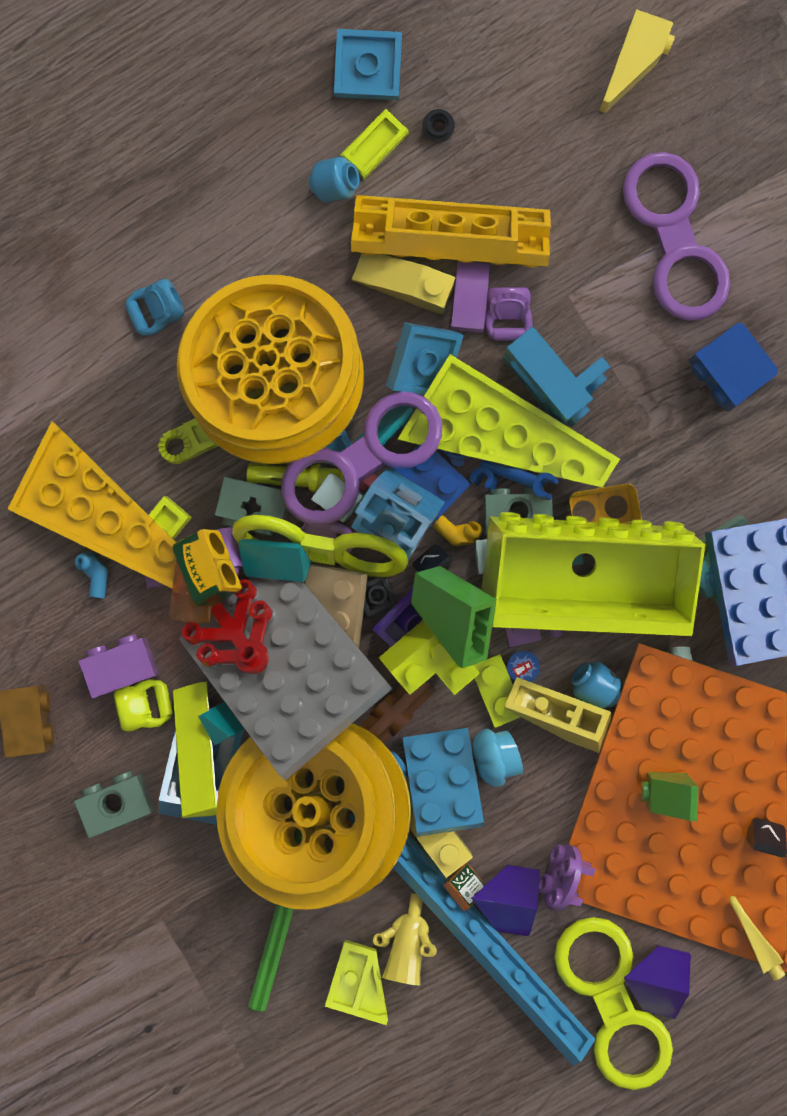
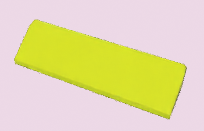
(194, 752)

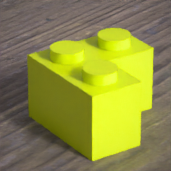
(420, 656)

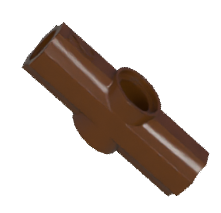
(396, 711)

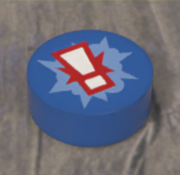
(523, 665)

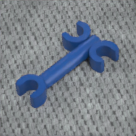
(493, 469)

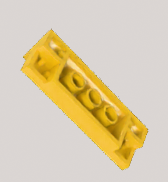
(451, 231)

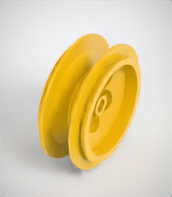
(260, 831)

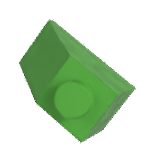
(671, 795)

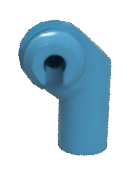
(96, 571)

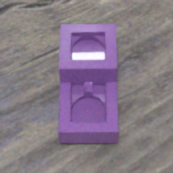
(470, 297)

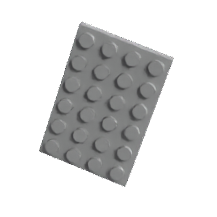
(312, 681)

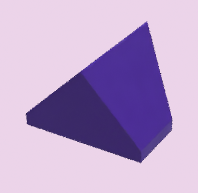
(510, 899)
(661, 981)

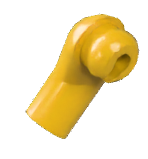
(458, 534)

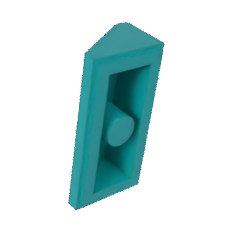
(392, 423)
(274, 560)
(220, 723)

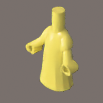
(408, 946)

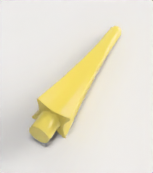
(766, 955)

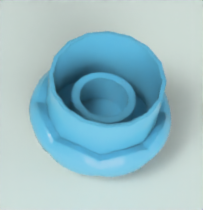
(496, 757)

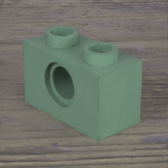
(502, 499)
(98, 816)

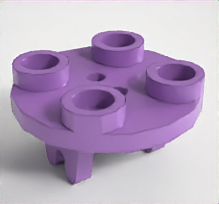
(563, 877)

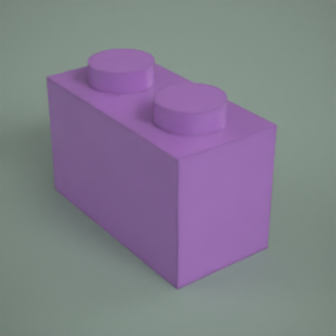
(118, 666)

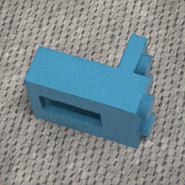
(550, 380)
(397, 510)

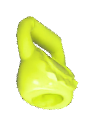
(134, 707)

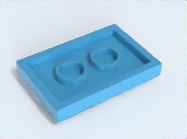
(443, 782)

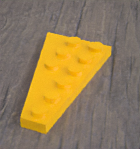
(84, 504)

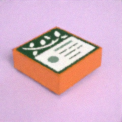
(464, 886)

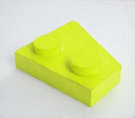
(358, 984)

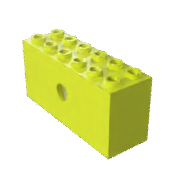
(639, 583)

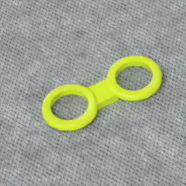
(329, 550)
(613, 1004)

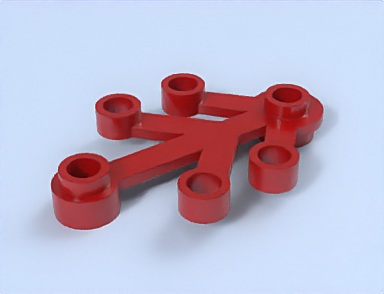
(233, 631)

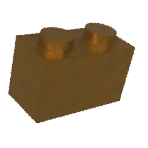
(26, 721)

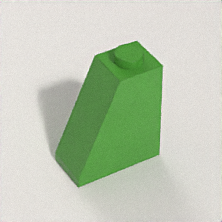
(455, 613)

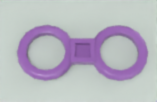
(676, 236)
(362, 458)

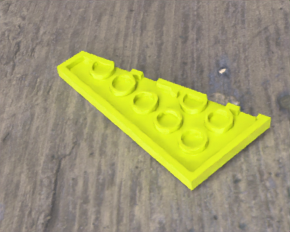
(502, 428)

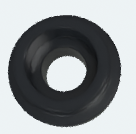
(440, 116)

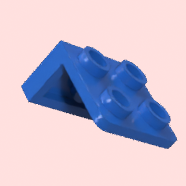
(733, 366)

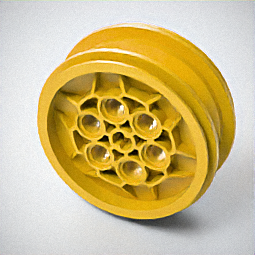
(277, 424)

